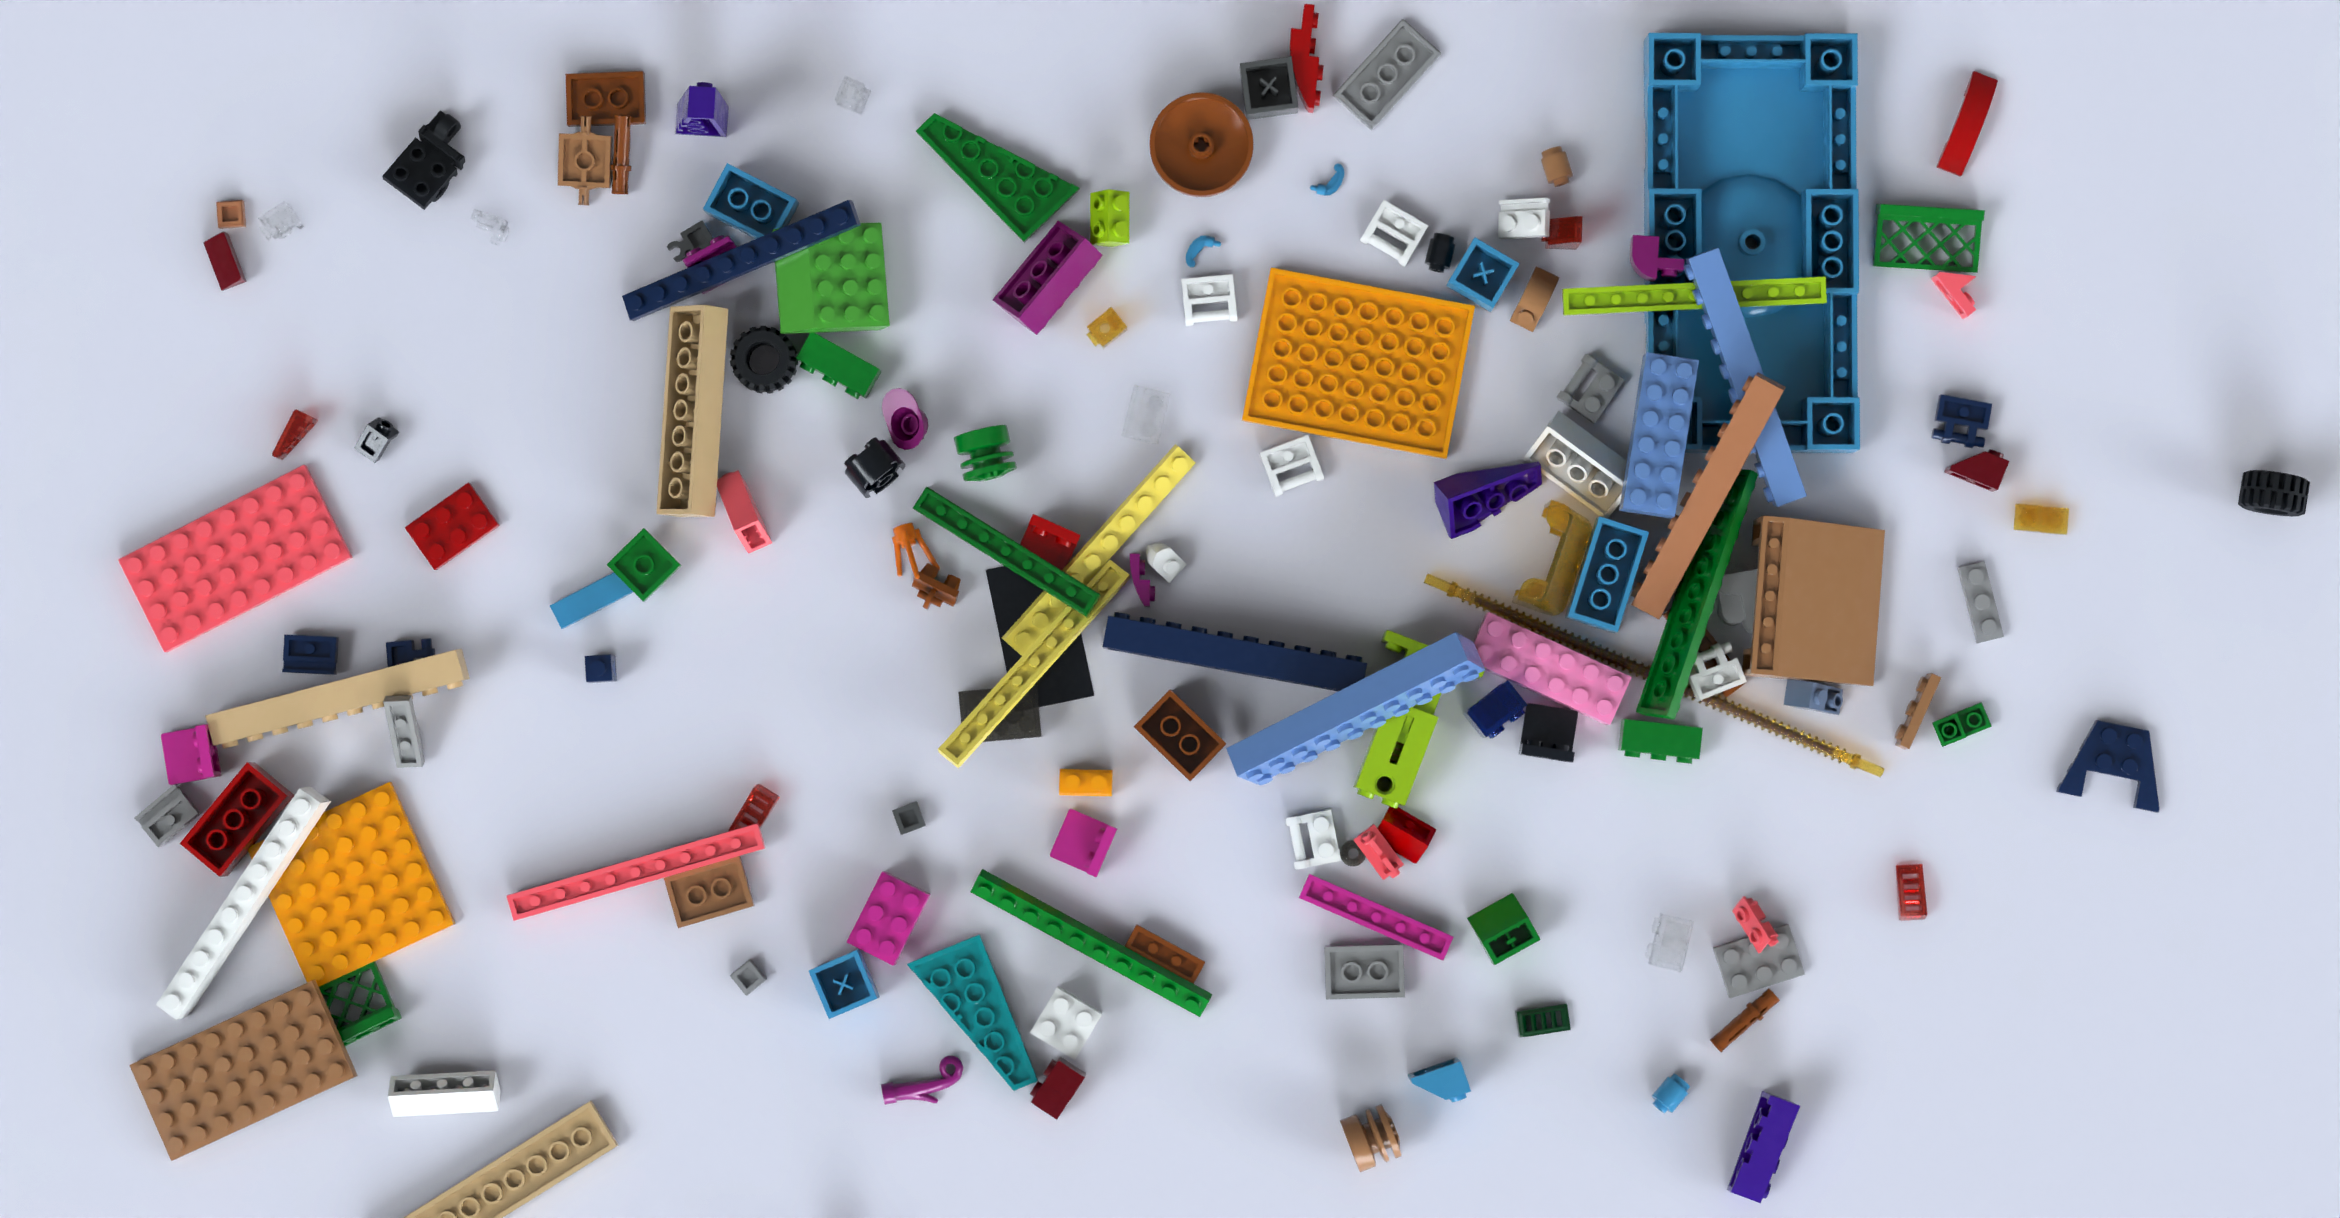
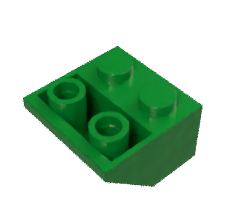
(1503, 929)

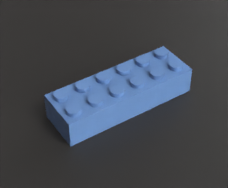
(1659, 435)

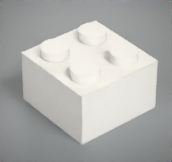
(1066, 1022)

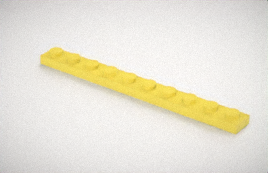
(1102, 545)
(1029, 669)

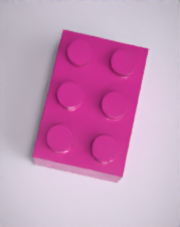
(888, 918)

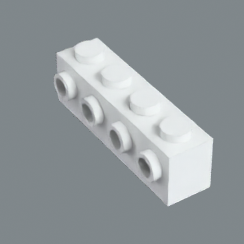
(444, 1093)

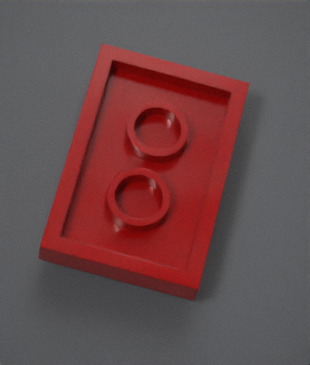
(452, 526)

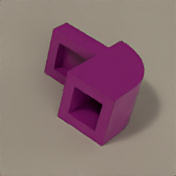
(1646, 261)

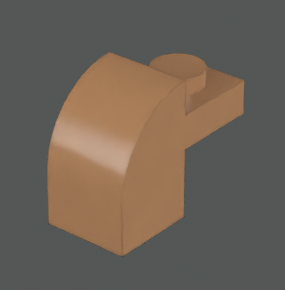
(1534, 299)

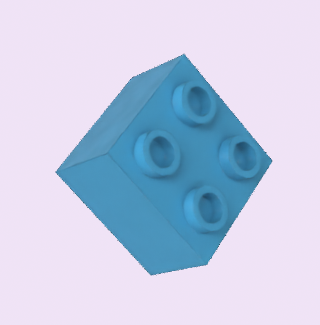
(1482, 274)
(844, 983)

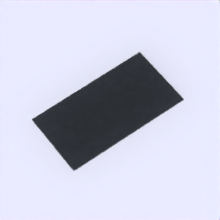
(1069, 675)

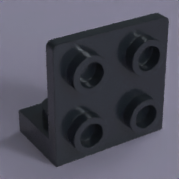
(1548, 732)

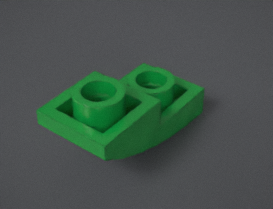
(1961, 724)

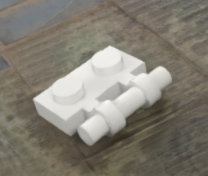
(1718, 678)

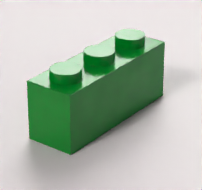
(838, 366)
(1660, 740)

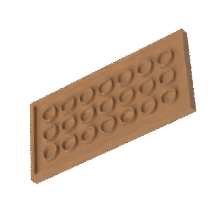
(243, 1070)

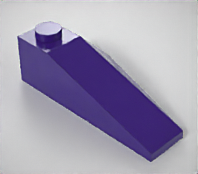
(1475, 495)

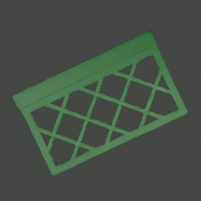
(1929, 215)
(366, 1023)

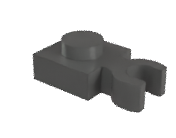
(693, 237)

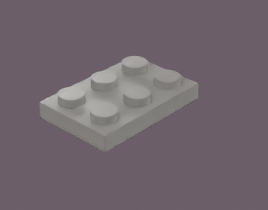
(1364, 971)
(1748, 971)

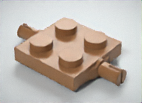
(584, 160)

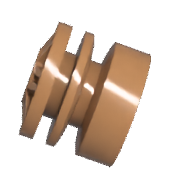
(1371, 1138)

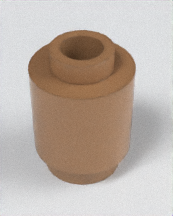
(1556, 166)

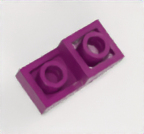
(1144, 590)

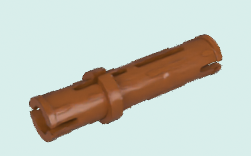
(621, 154)
(1744, 1020)

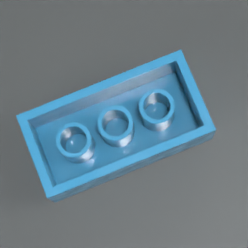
(1607, 574)

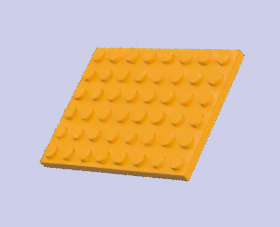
(1358, 363)

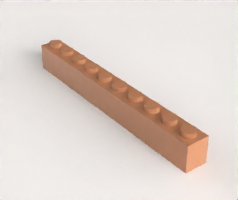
(1708, 495)

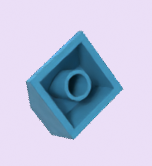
(1443, 1080)

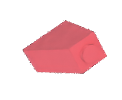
(743, 511)

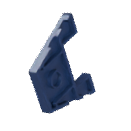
(2118, 753)

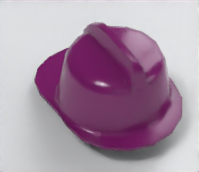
(904, 418)

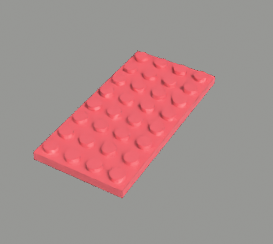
(235, 558)

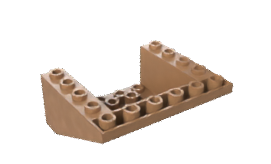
(1815, 601)

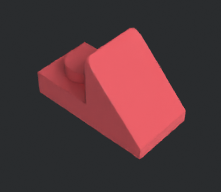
(1950, 286)

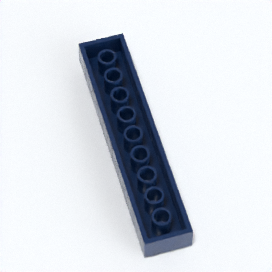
(1232, 654)

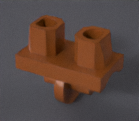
(935, 591)

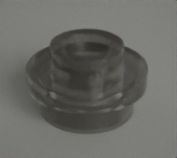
(1345, 857)

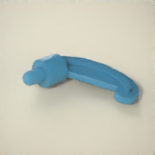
(1333, 184)
(1197, 245)

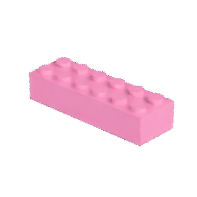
(1550, 669)

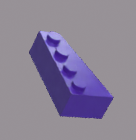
(702, 112)
(1763, 1147)

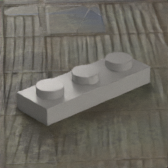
(1980, 602)
(404, 731)

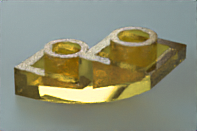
(2041, 519)

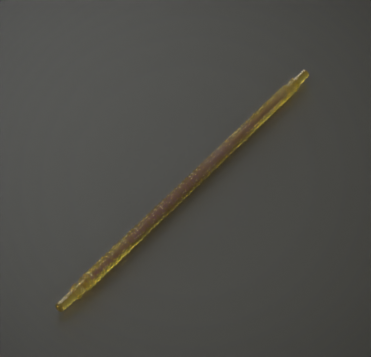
(1453, 590)

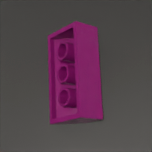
(1047, 277)

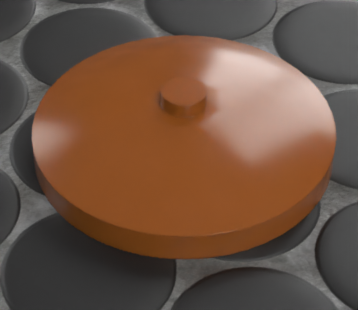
(1201, 144)

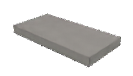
(1387, 74)

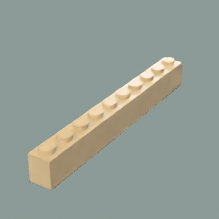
(337, 697)

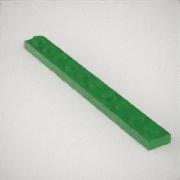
(1091, 943)

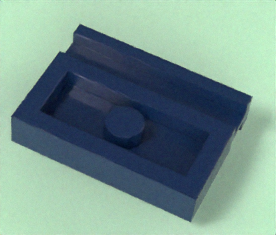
(310, 654)

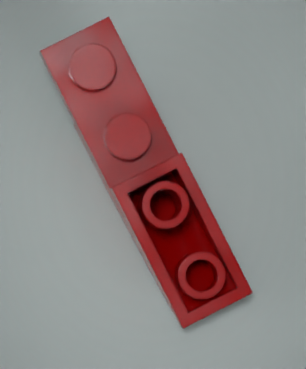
(1306, 67)

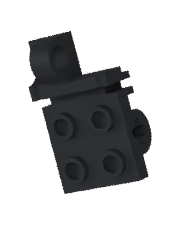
(427, 164)

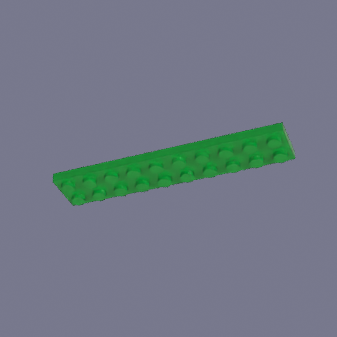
(1694, 605)

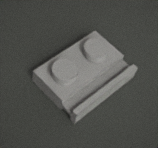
(167, 815)

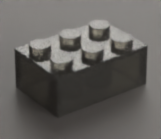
(1019, 723)

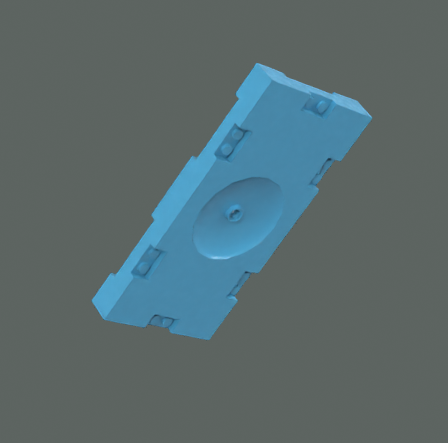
(1762, 148)

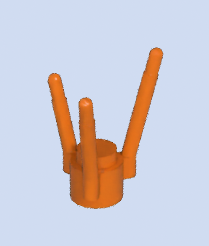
(905, 536)

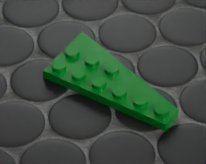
(1005, 182)

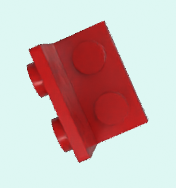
(1050, 541)

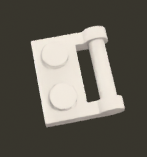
(1400, 226)
(1205, 291)
(1287, 457)
(1322, 839)

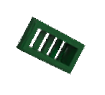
(1521, 1022)

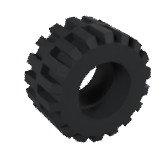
(748, 343)
(2274, 493)

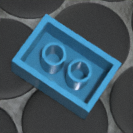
(749, 203)

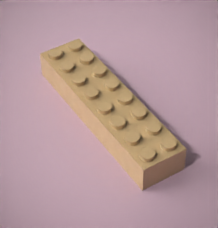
(692, 411)

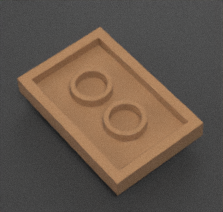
(709, 892)

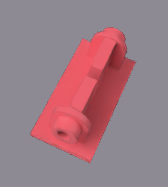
(1379, 852)
(1749, 916)

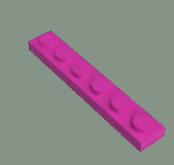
(1376, 917)

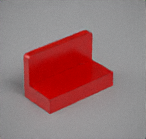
(1406, 833)

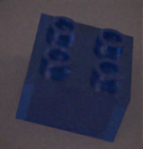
(1496, 709)

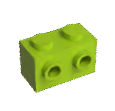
(1109, 218)

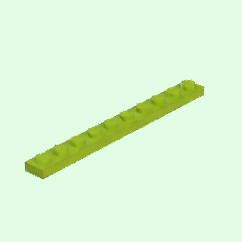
(1680, 296)

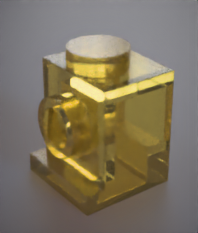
(1116, 325)

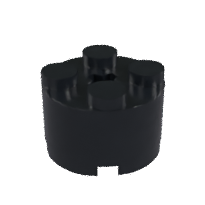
(873, 467)

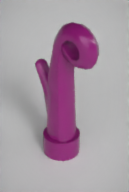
(921, 1089)

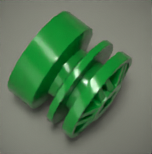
(985, 453)

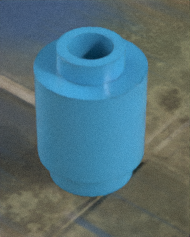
(1670, 1093)

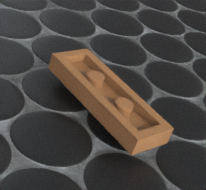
(1916, 710)

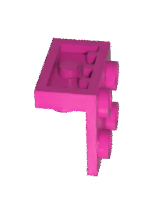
(190, 755)
(1083, 842)

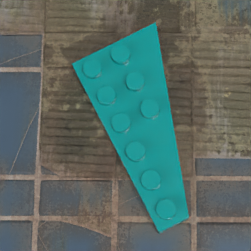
(971, 994)

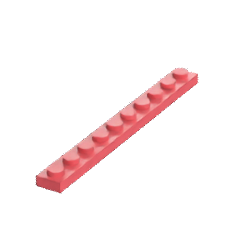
(636, 871)

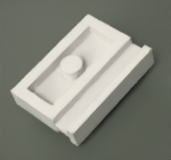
(1524, 218)

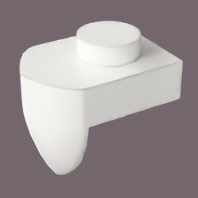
(1164, 560)

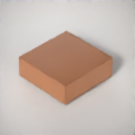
(231, 214)

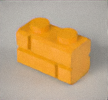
(1085, 782)

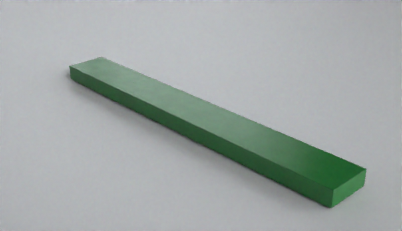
(1006, 552)

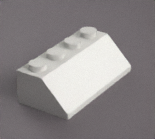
(1580, 464)

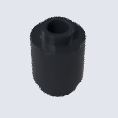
(1440, 252)

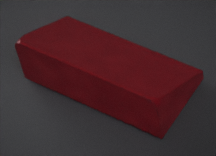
(224, 261)

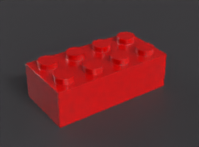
(237, 819)

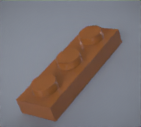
(1165, 954)

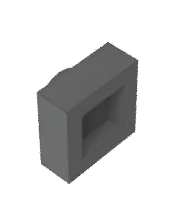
(909, 818)

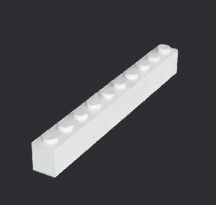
(243, 902)

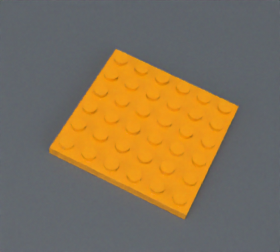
(357, 888)

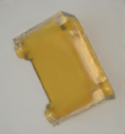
(1553, 594)

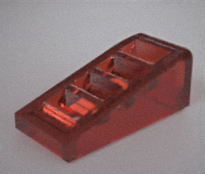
(294, 432)
(763, 793)
(1901, 892)

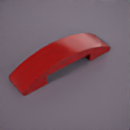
(1968, 124)

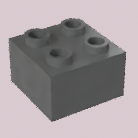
(1268, 88)

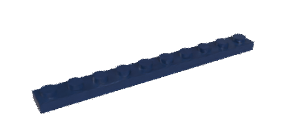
(741, 260)

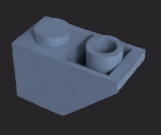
(1813, 696)

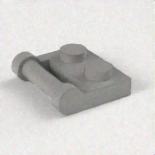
(1598, 392)

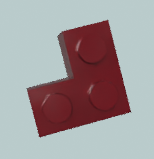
(1058, 1087)

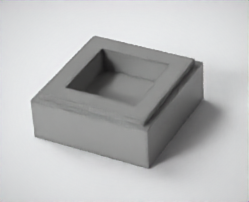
(748, 977)

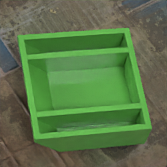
(835, 284)

